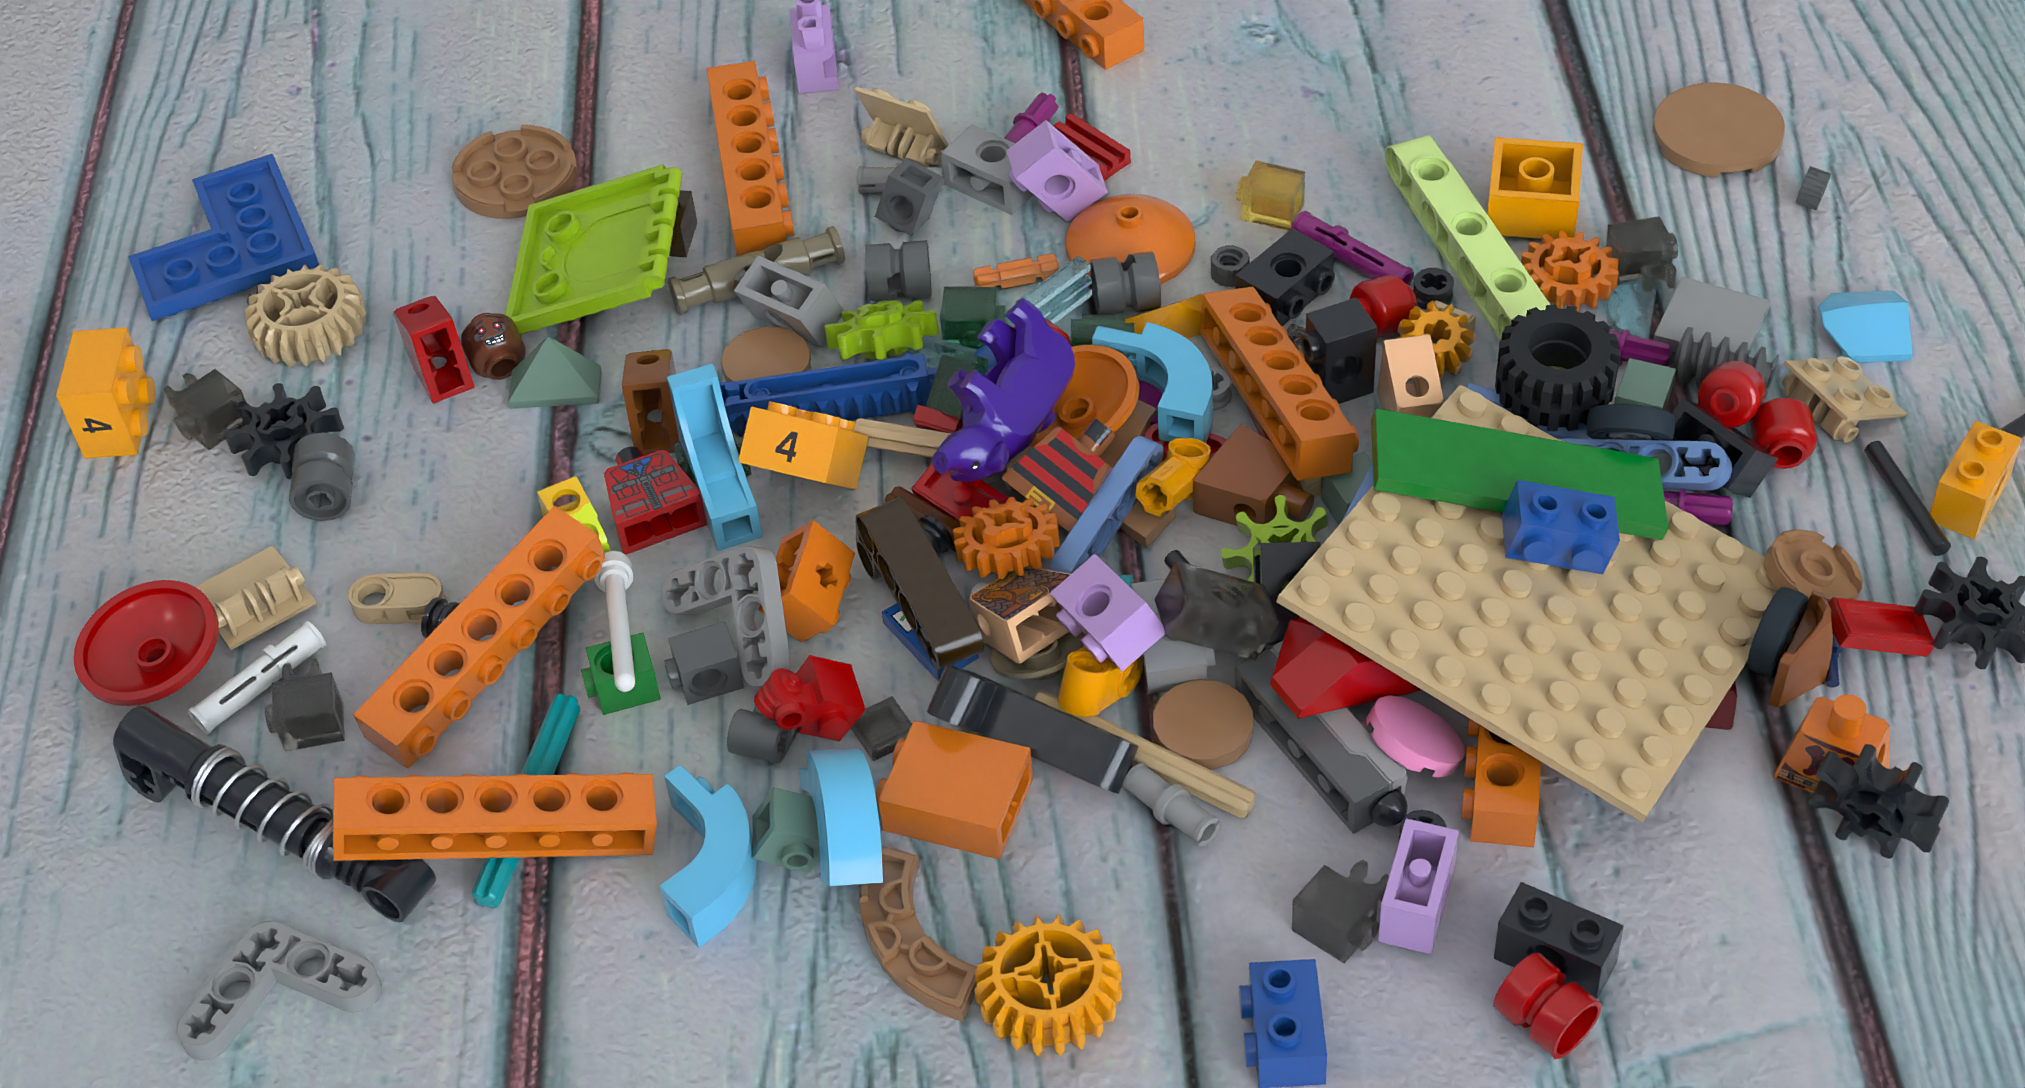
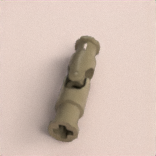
(718, 280)

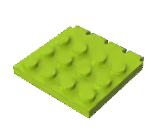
(594, 248)

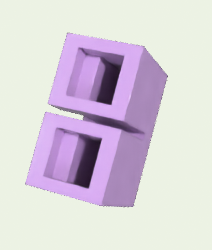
(813, 47)

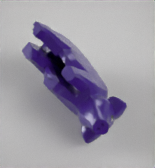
(1011, 399)

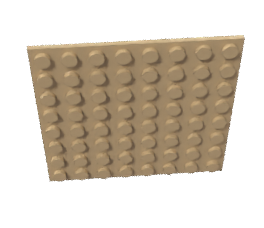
(1562, 662)

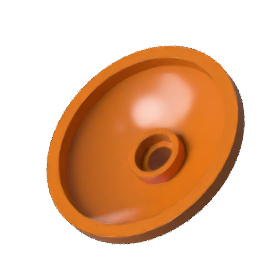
(1131, 226)
(1100, 388)

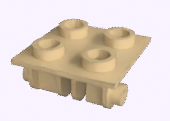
(901, 128)
(1838, 394)
(256, 596)

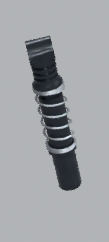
(161, 755)

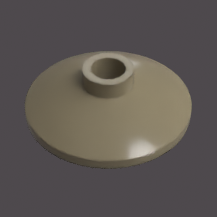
(1041, 665)

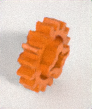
(1571, 269)
(1006, 537)

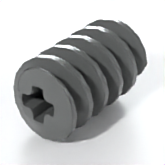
(1700, 358)

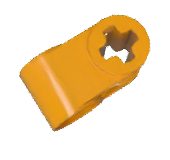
(1093, 685)

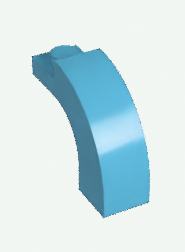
(1176, 370)
(844, 815)
(720, 878)

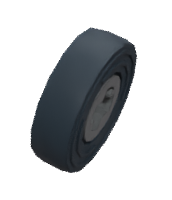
(1630, 422)
(1776, 631)

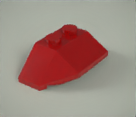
(1324, 674)

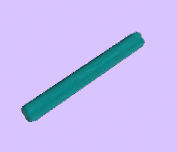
(542, 760)

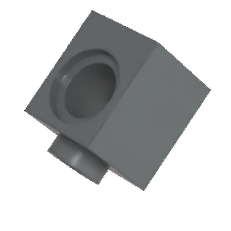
(913, 183)
(704, 663)

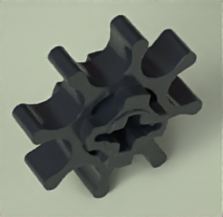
(278, 426)
(1976, 611)
(1878, 801)

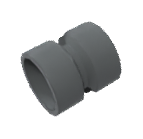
(898, 270)
(1125, 283)
(322, 476)

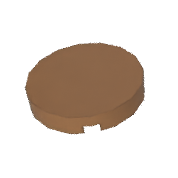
(765, 354)
(1807, 564)
(1204, 722)

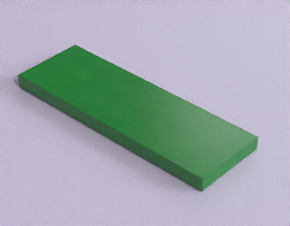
(1483, 464)

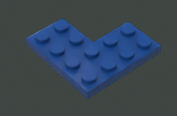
(250, 239)

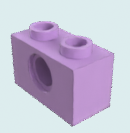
(1055, 171)
(1107, 612)
(1418, 886)

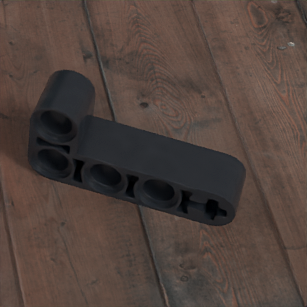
(1018, 719)

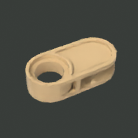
(404, 597)

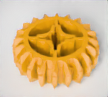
(1018, 1000)

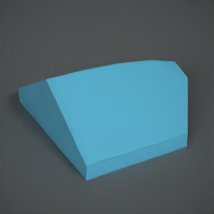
(1868, 325)

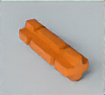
(1016, 272)

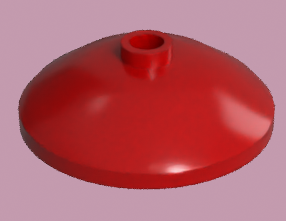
(146, 643)

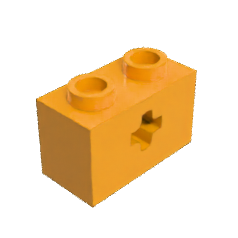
(1975, 479)

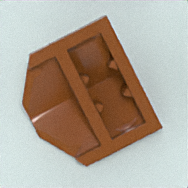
(1808, 654)

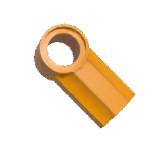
(1173, 477)

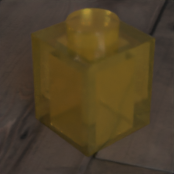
(1271, 195)

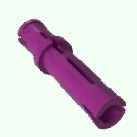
(1350, 250)

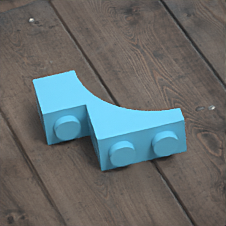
(714, 457)

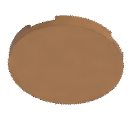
(1718, 129)
(513, 170)

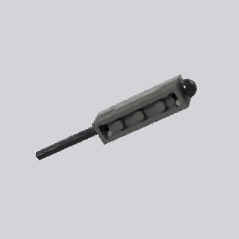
(1326, 748)

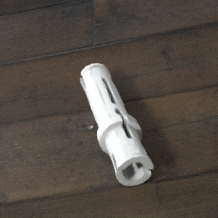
(211, 713)

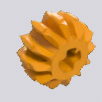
(1450, 330)

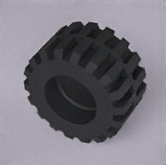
(1561, 340)

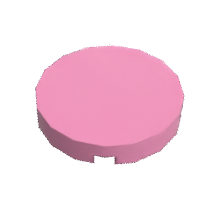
(1415, 736)

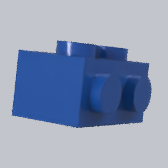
(1560, 527)
(1286, 1024)

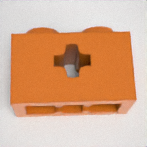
(812, 579)

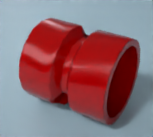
(1555, 1012)

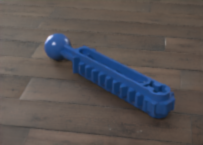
(839, 391)

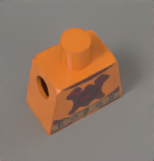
(1834, 727)

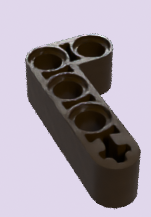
(899, 551)

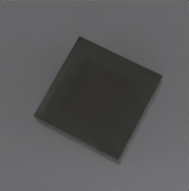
(881, 728)

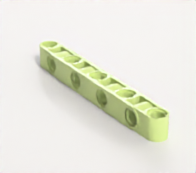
(1463, 233)

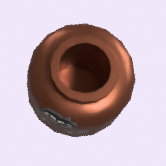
(493, 345)

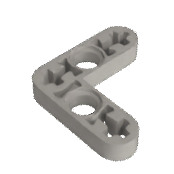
(738, 588)
(275, 966)

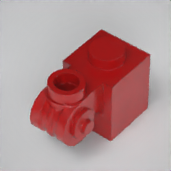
(816, 699)

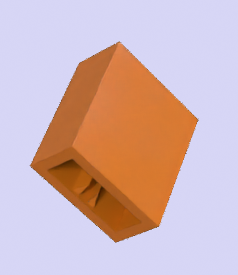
(955, 789)

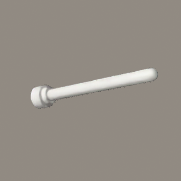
(614, 579)

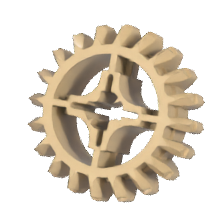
(305, 315)

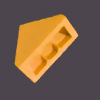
(1178, 316)

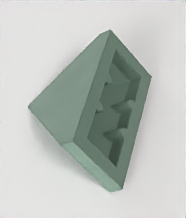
(554, 378)

